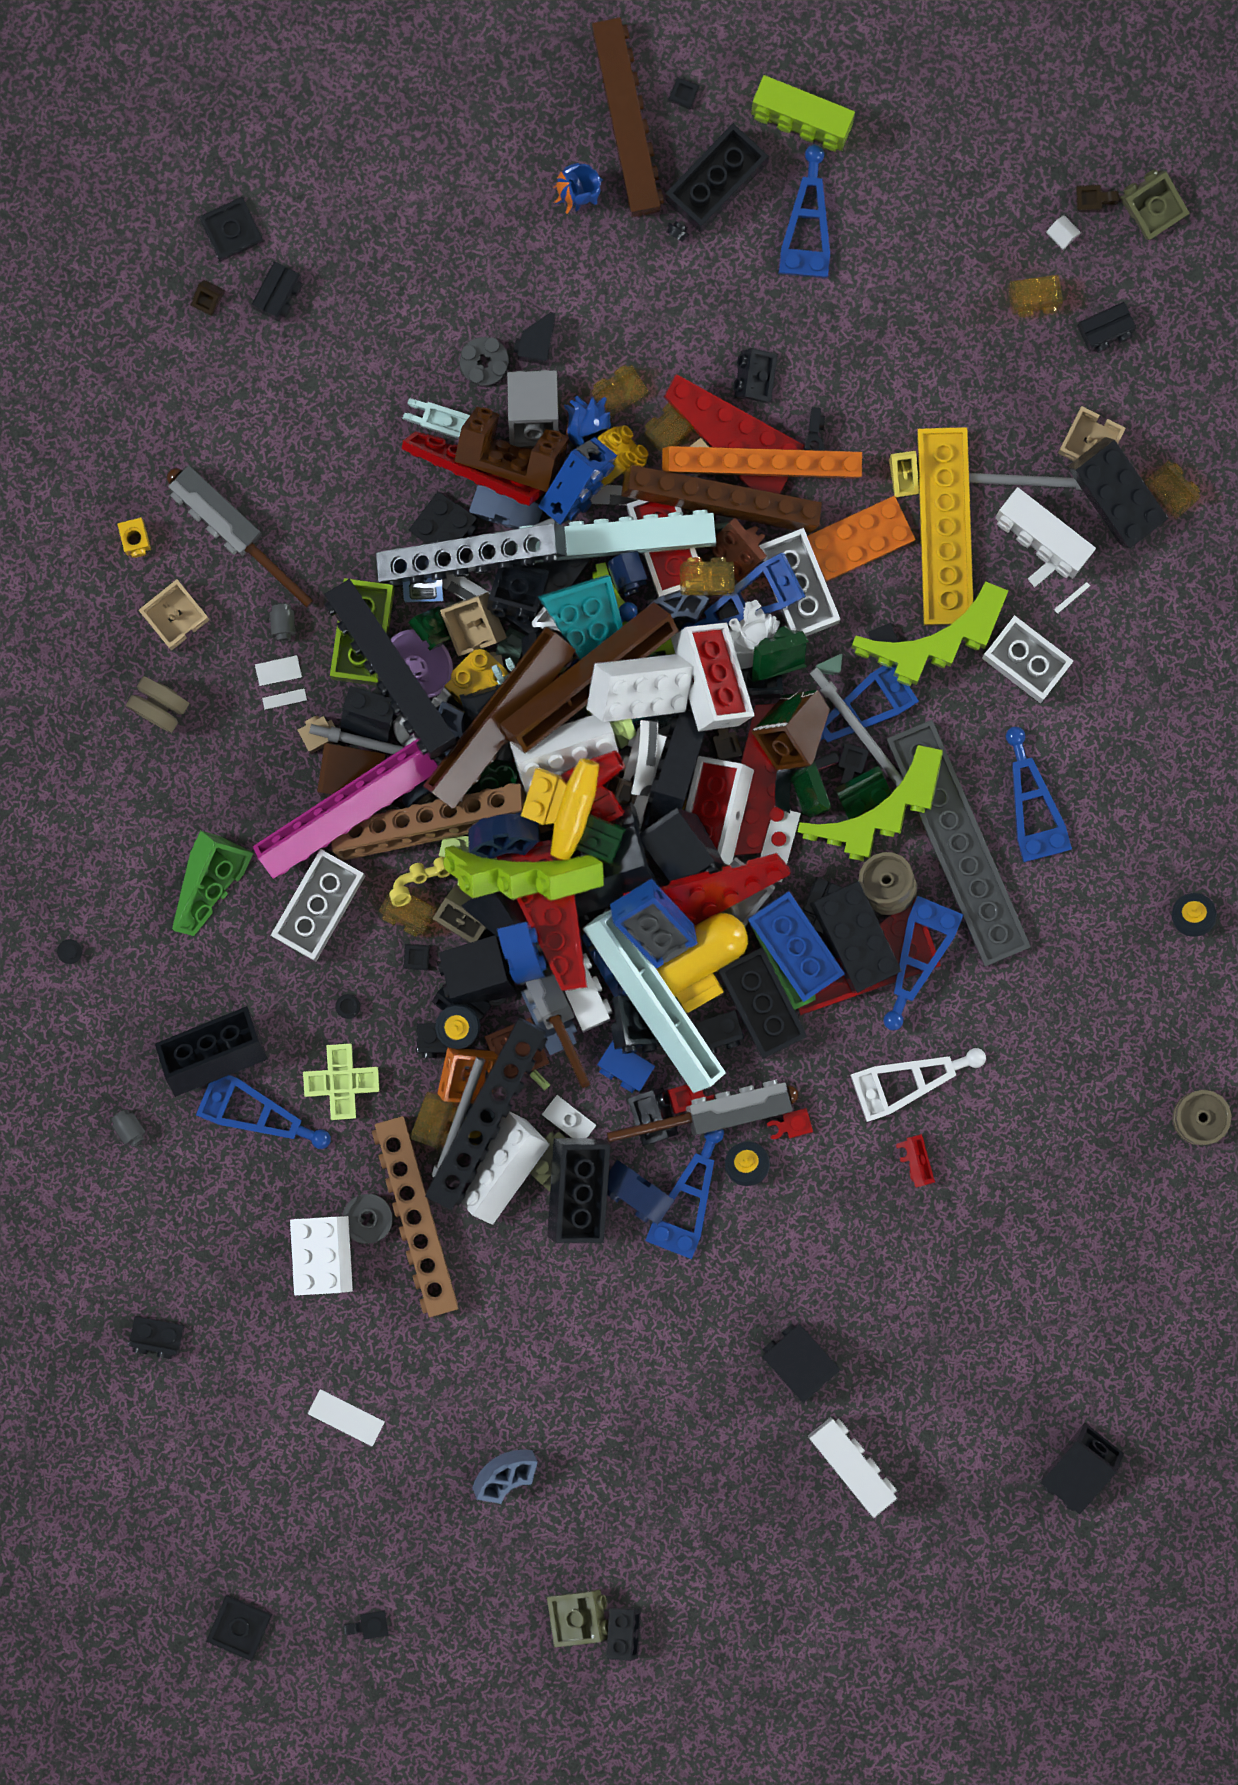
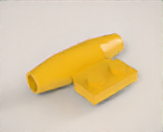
(563, 804)

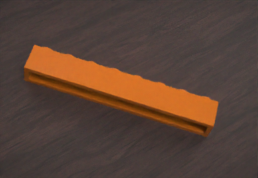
(762, 462)

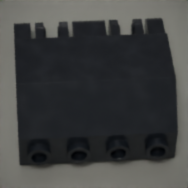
(622, 876)

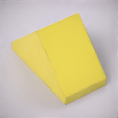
(904, 473)

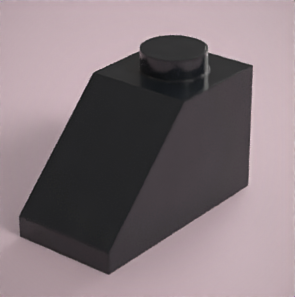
(536, 341)

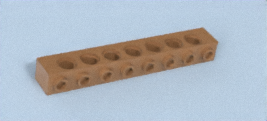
(418, 830)
(446, 1300)

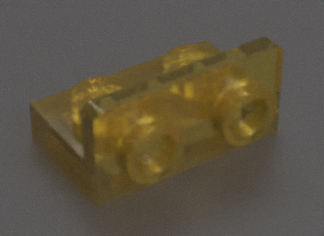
(620, 390)
(1173, 489)

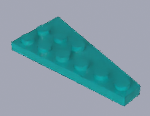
(585, 614)

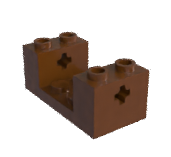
(498, 457)

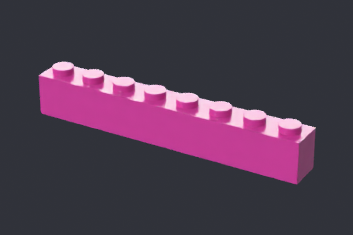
(344, 809)

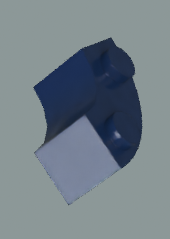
(627, 573)
(502, 835)
(637, 1192)

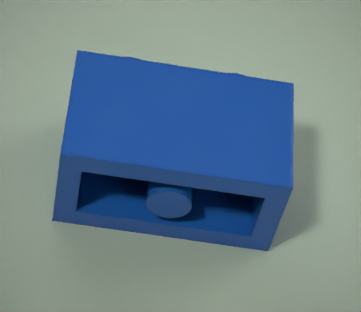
(628, 1068)

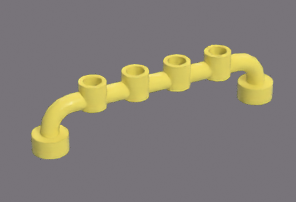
(418, 874)

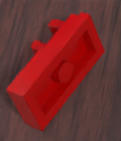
(919, 1163)

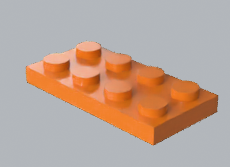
(860, 538)

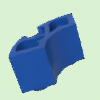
(522, 953)

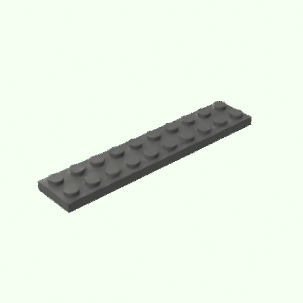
(963, 853)

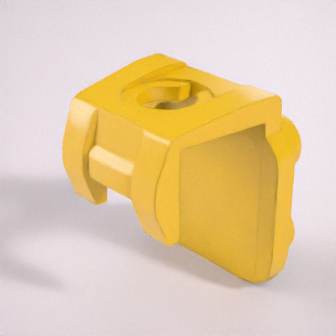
(620, 442)
(473, 674)

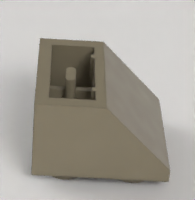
(457, 920)

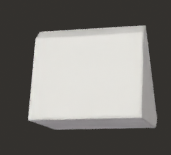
(1063, 232)

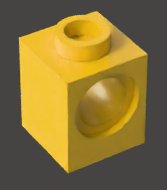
(131, 527)

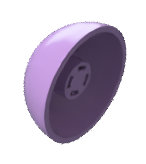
(429, 667)

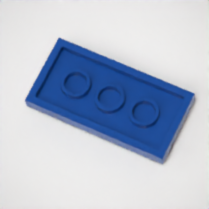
(796, 946)

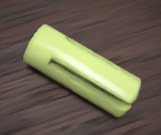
(536, 1076)

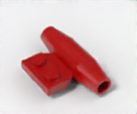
(604, 803)

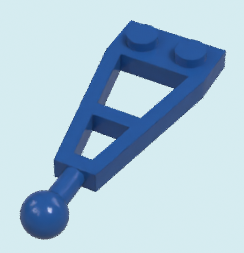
(802, 261)
(781, 581)
(898, 695)
(1045, 842)
(933, 917)
(218, 1096)
(676, 1238)

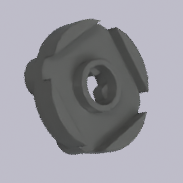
(477, 373)
(381, 1214)

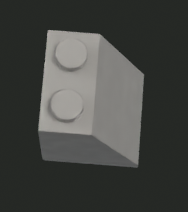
(531, 406)

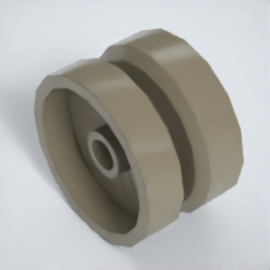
(158, 702)
(888, 883)
(1187, 1122)

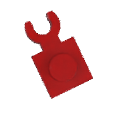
(681, 1097)
(795, 1124)

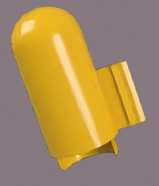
(690, 974)

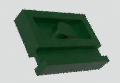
(431, 628)
(863, 792)
(600, 839)

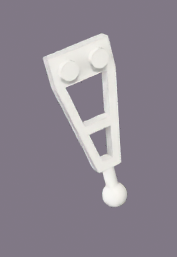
(871, 1093)

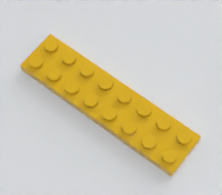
(945, 524)

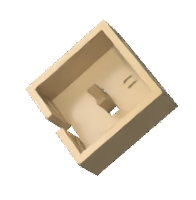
(1086, 426)
(166, 606)
(467, 628)

